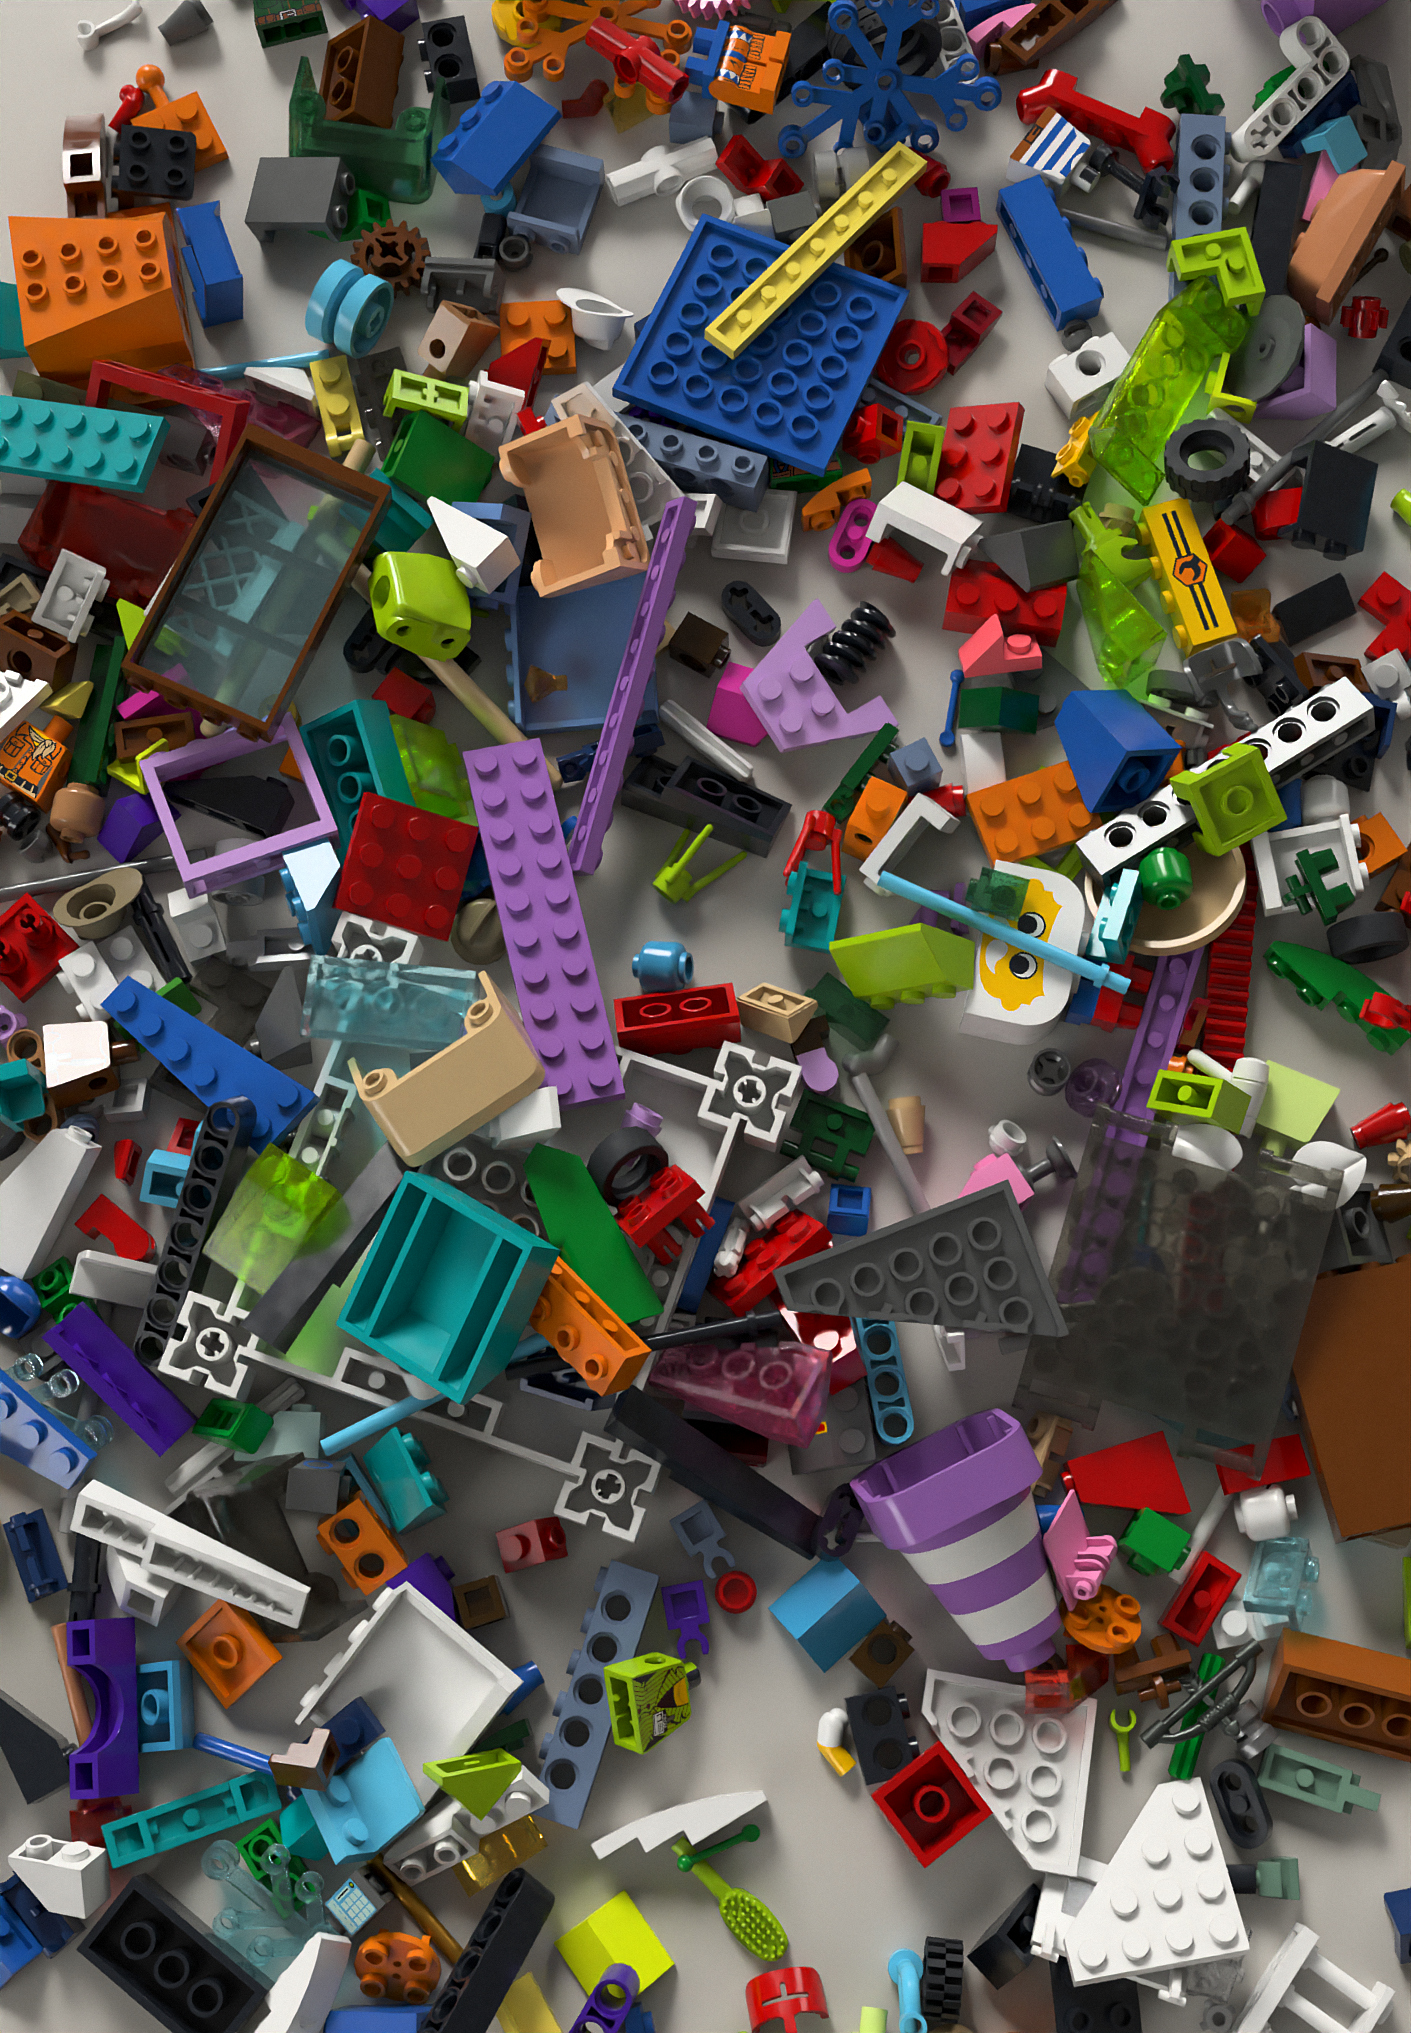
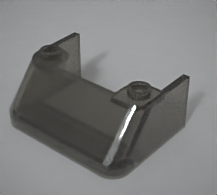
(246, 1516)

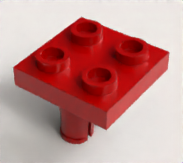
(30, 947)
(668, 1196)

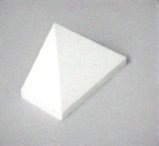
(283, 385)

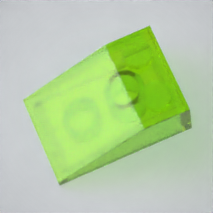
(1120, 629)
(431, 768)
(270, 1218)

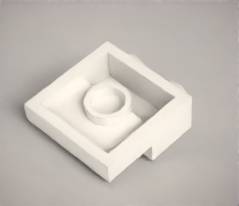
(98, 969)

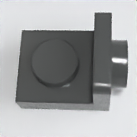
(34, 1344)

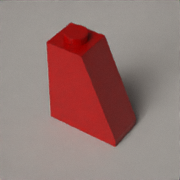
(1128, 1477)

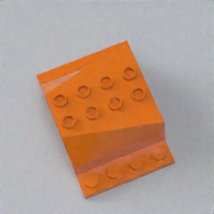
(102, 295)

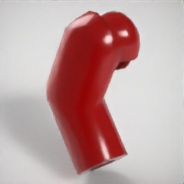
(132, 103)

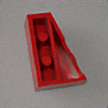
(829, 1333)

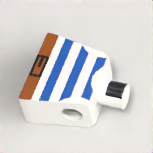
(1056, 153)

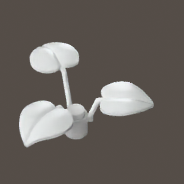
(1221, 1150)

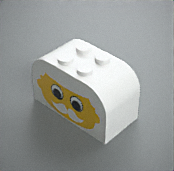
(1013, 991)

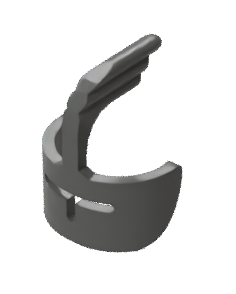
(1222, 654)

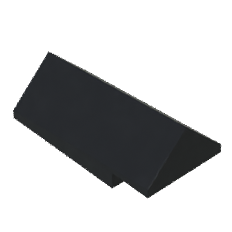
(703, 795)

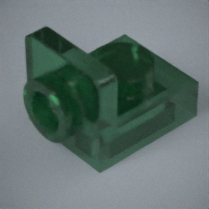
(997, 893)

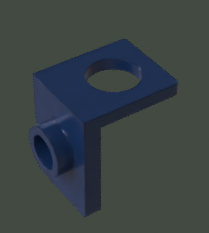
(1386, 712)

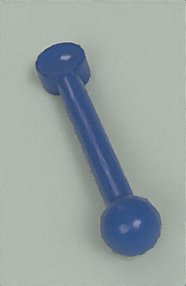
(947, 737)

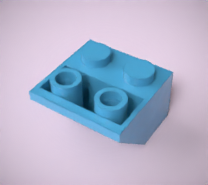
(312, 880)

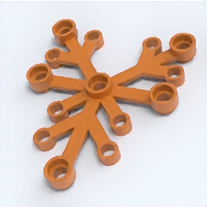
(554, 45)

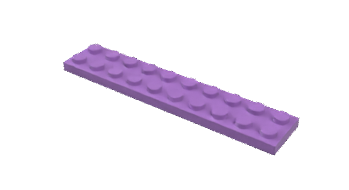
(543, 923)

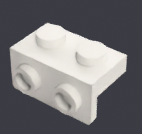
(70, 595)

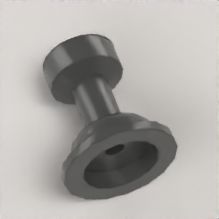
(1056, 1161)

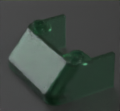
(381, 159)

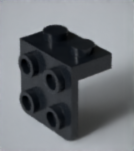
(153, 165)

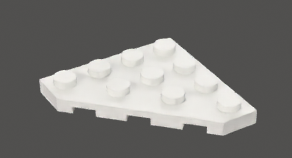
(1021, 1764)
(1161, 1896)

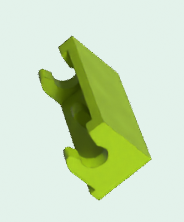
(424, 393)

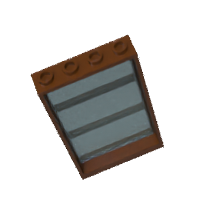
(257, 584)

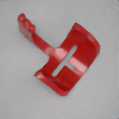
(767, 1988)

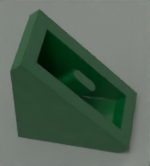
(998, 710)

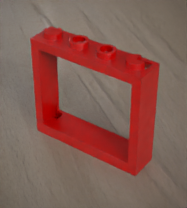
(231, 408)

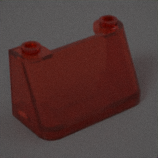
(118, 535)

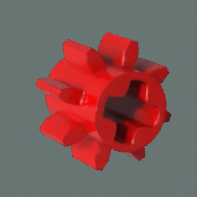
(1364, 317)

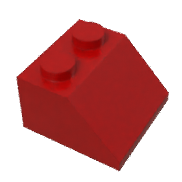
(931, 1804)

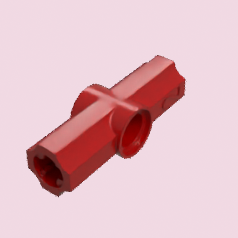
(637, 60)

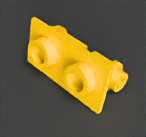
(1075, 457)

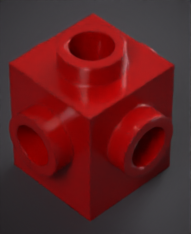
(873, 434)

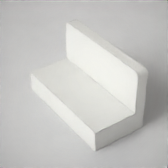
(112, 1279)

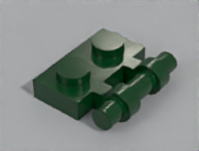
(834, 1124)

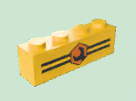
(1184, 576)

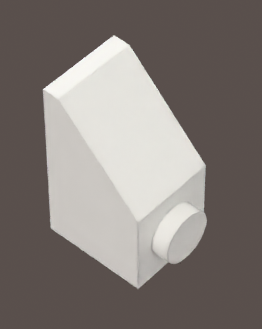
(526, 1122)

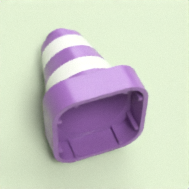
(971, 1531)

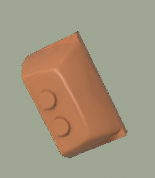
(1342, 238)

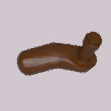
(64, 847)

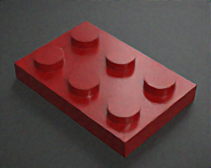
(979, 457)
(790, 1240)

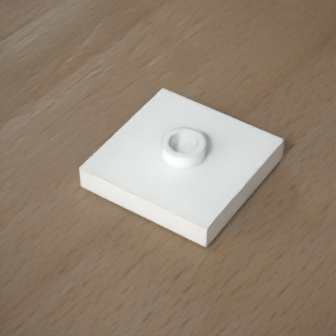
(757, 535)

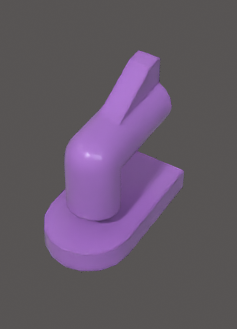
(929, 916)

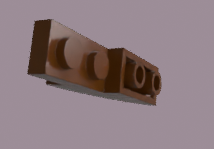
(85, 166)

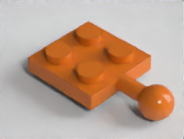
(181, 115)

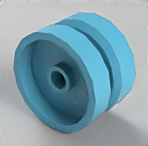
(349, 308)

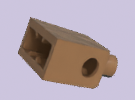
(455, 340)

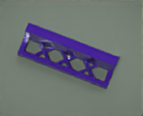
(120, 1379)

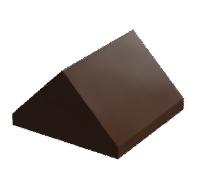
(881, 250)

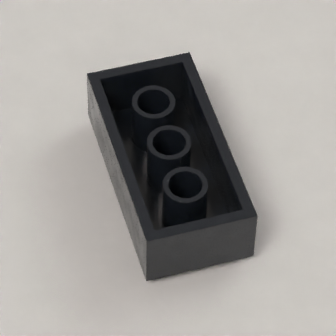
(174, 1962)

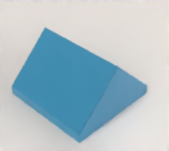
(827, 1612)
(165, 1706)

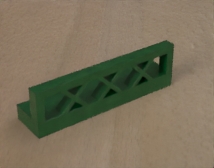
(95, 737)

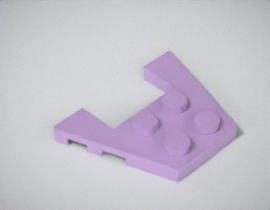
(796, 699)

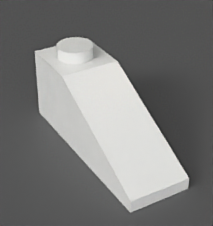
(479, 551)

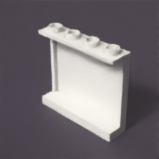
(420, 1679)

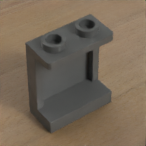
(299, 196)

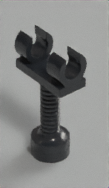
(1156, 183)

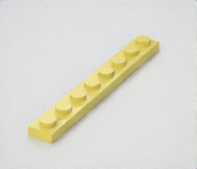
(815, 250)

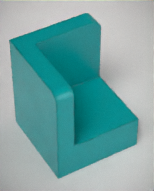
(301, 1831)

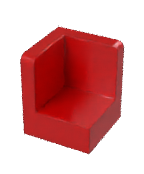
(1233, 550)

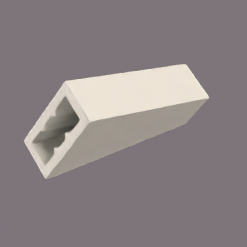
(40, 1197)

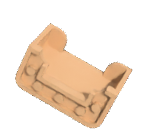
(577, 505)

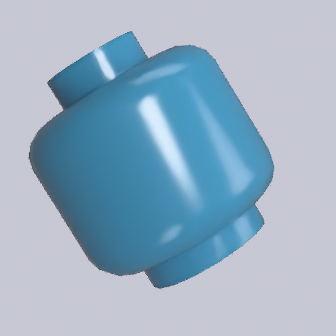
(663, 966)

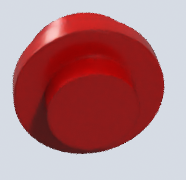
(735, 1592)

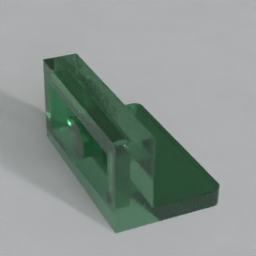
(846, 1014)

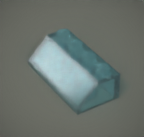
(387, 1003)

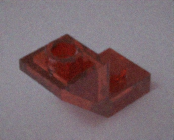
(1066, 1689)

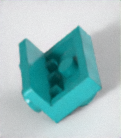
(813, 910)

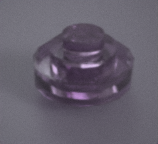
(1093, 1082)

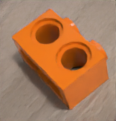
(372, 1538)

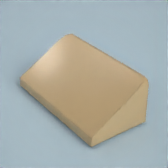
(775, 1011)

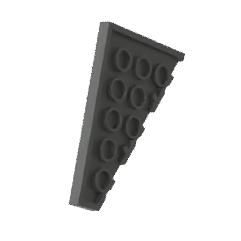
(943, 1267)

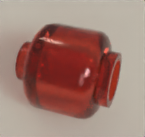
(91, 1815)

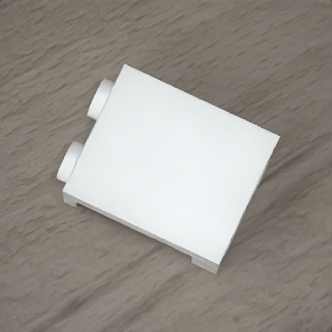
(929, 521)
(903, 836)
(1276, 855)

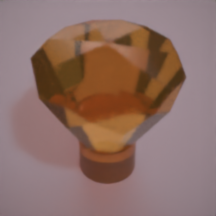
(541, 683)

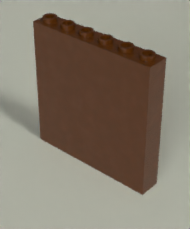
(1356, 1396)

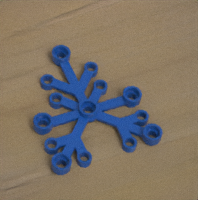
(847, 104)

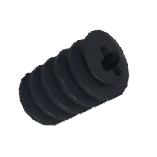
(854, 644)

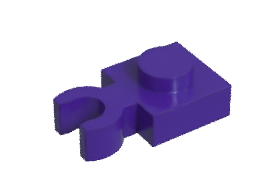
(686, 1609)

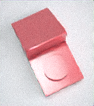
(992, 653)

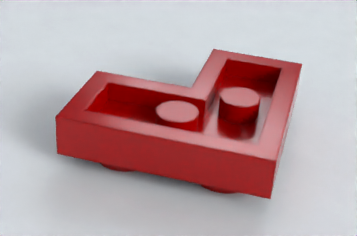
(1391, 605)

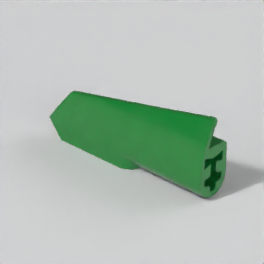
(588, 1234)

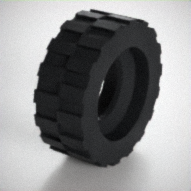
(1207, 436)

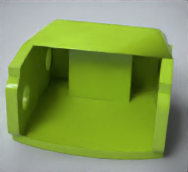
(420, 603)

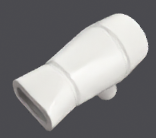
(1248, 1075)

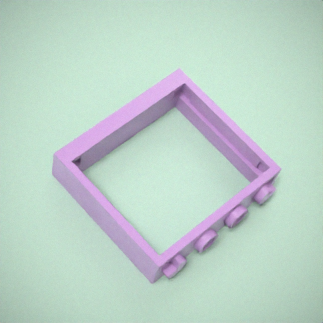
(250, 859)

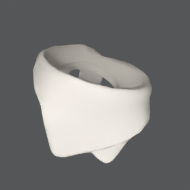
(704, 189)

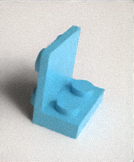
(366, 1805)

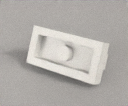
(1237, 1627)

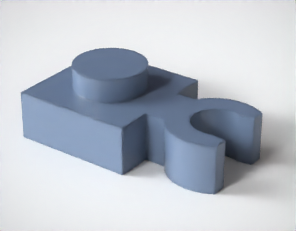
(699, 1532)

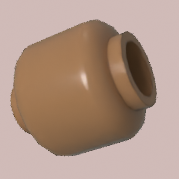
(77, 812)

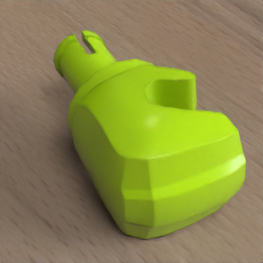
(1109, 546)

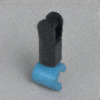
(494, 223)

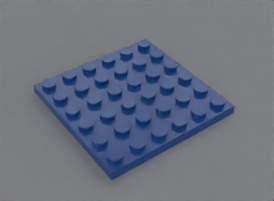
(793, 382)

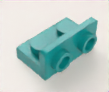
(1116, 919)

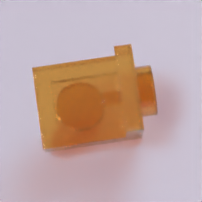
(1252, 615)

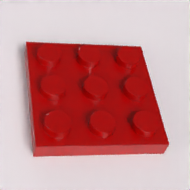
(405, 867)

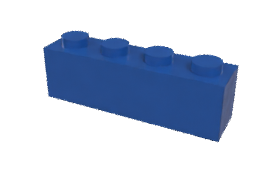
(1049, 251)

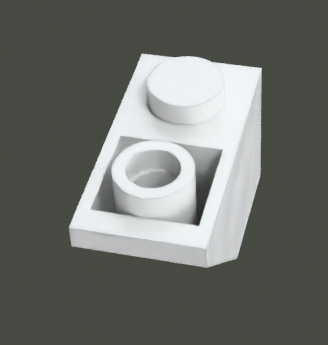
(139, 1590)
(63, 1874)

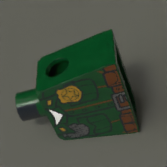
(288, 20)

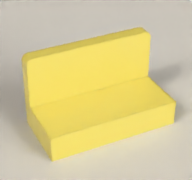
(526, 2009)

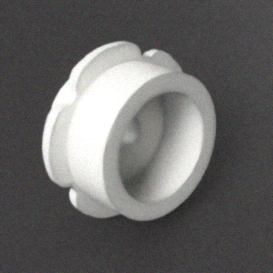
(1006, 1138)

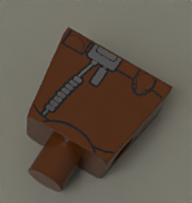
(84, 1061)

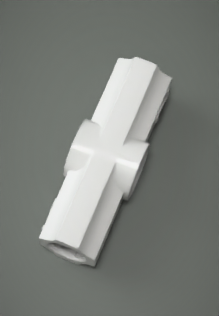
(662, 171)

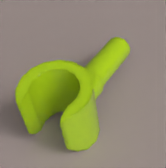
(1123, 1739)

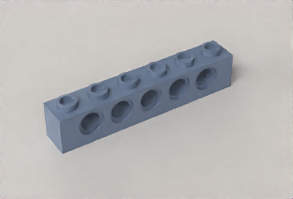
(1197, 138)
(699, 463)
(639, 1587)

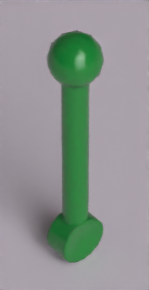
(749, 1833)

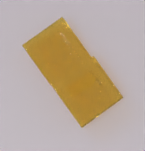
(499, 1854)

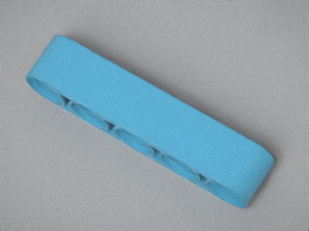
(890, 1365)

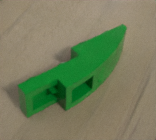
(1327, 979)

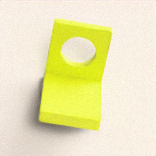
(1220, 400)
(131, 772)

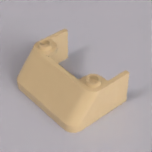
(458, 1085)

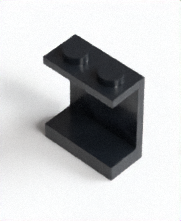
(1332, 502)

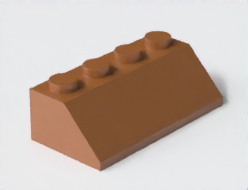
(1340, 1694)

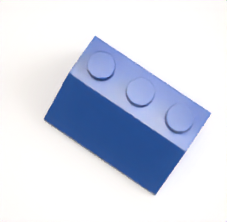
(494, 139)

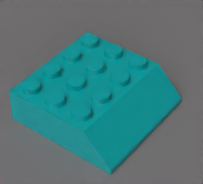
(447, 1287)

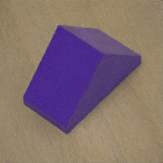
(132, 826)

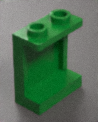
(436, 461)

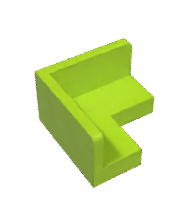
(1228, 257)

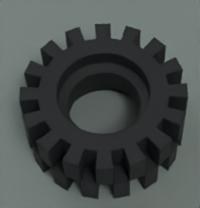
(942, 1980)

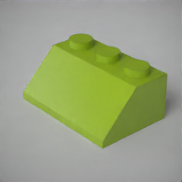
(905, 965)

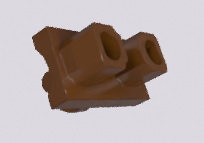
(1152, 1677)

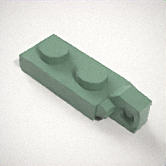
(1313, 1780)

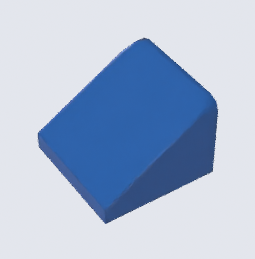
(848, 1210)

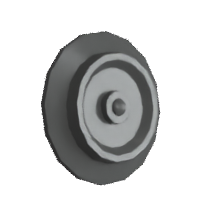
(1268, 349)

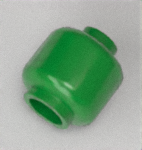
(1166, 878)

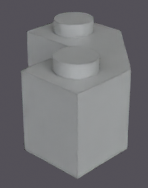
(17, 503)

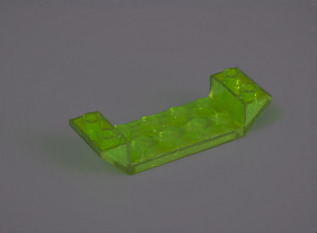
(1161, 383)

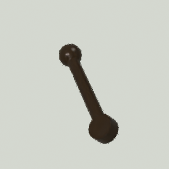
(1380, 256)

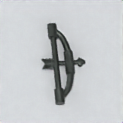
(1218, 1711)

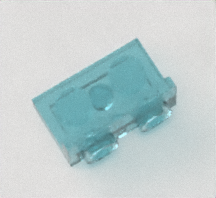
(1282, 1579)

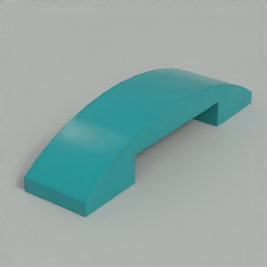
(190, 1818)

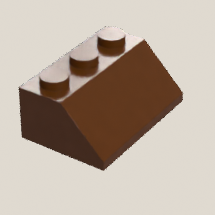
(362, 74)

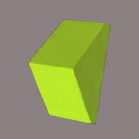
(475, 1779)

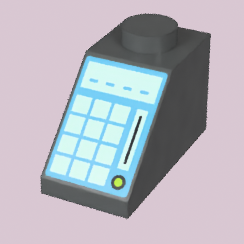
(357, 1901)

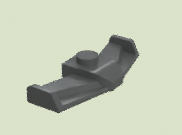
(1378, 116)

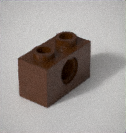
(36, 651)

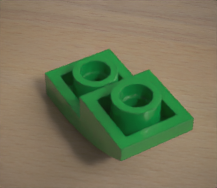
(53, 1290)
(256, 1843)

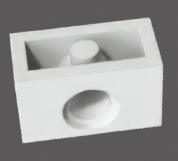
(1077, 391)

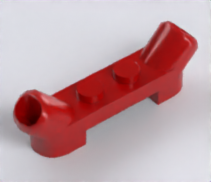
(1144, 136)

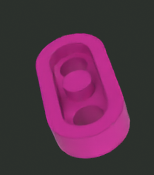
(851, 537)

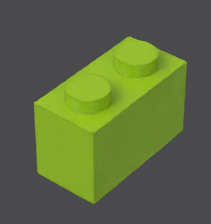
(1198, 1100)

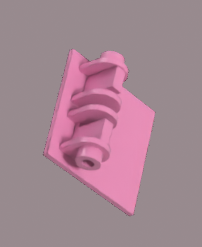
(1075, 1556)

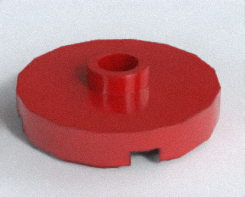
(912, 338)

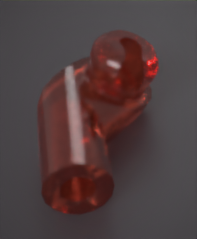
(589, 103)

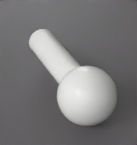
(1252, 179)

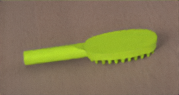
(742, 1912)

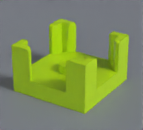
(1231, 799)

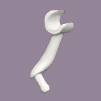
(92, 33)

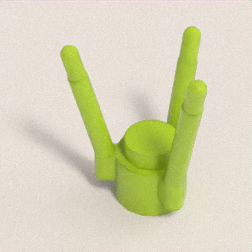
(672, 878)

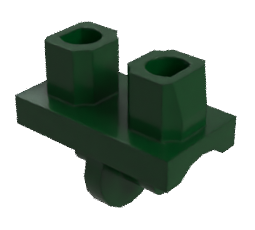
(1188, 89)
(1312, 870)

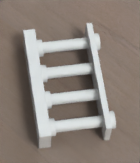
(1277, 1990)

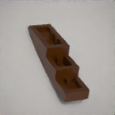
(1050, 26)

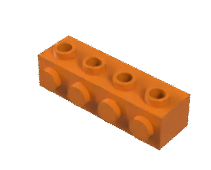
(587, 1332)

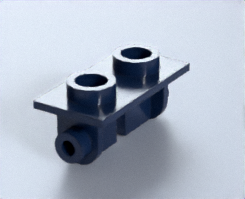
(35, 1555)

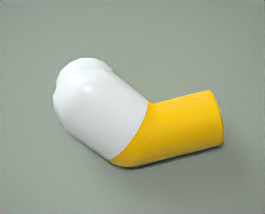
(830, 1740)

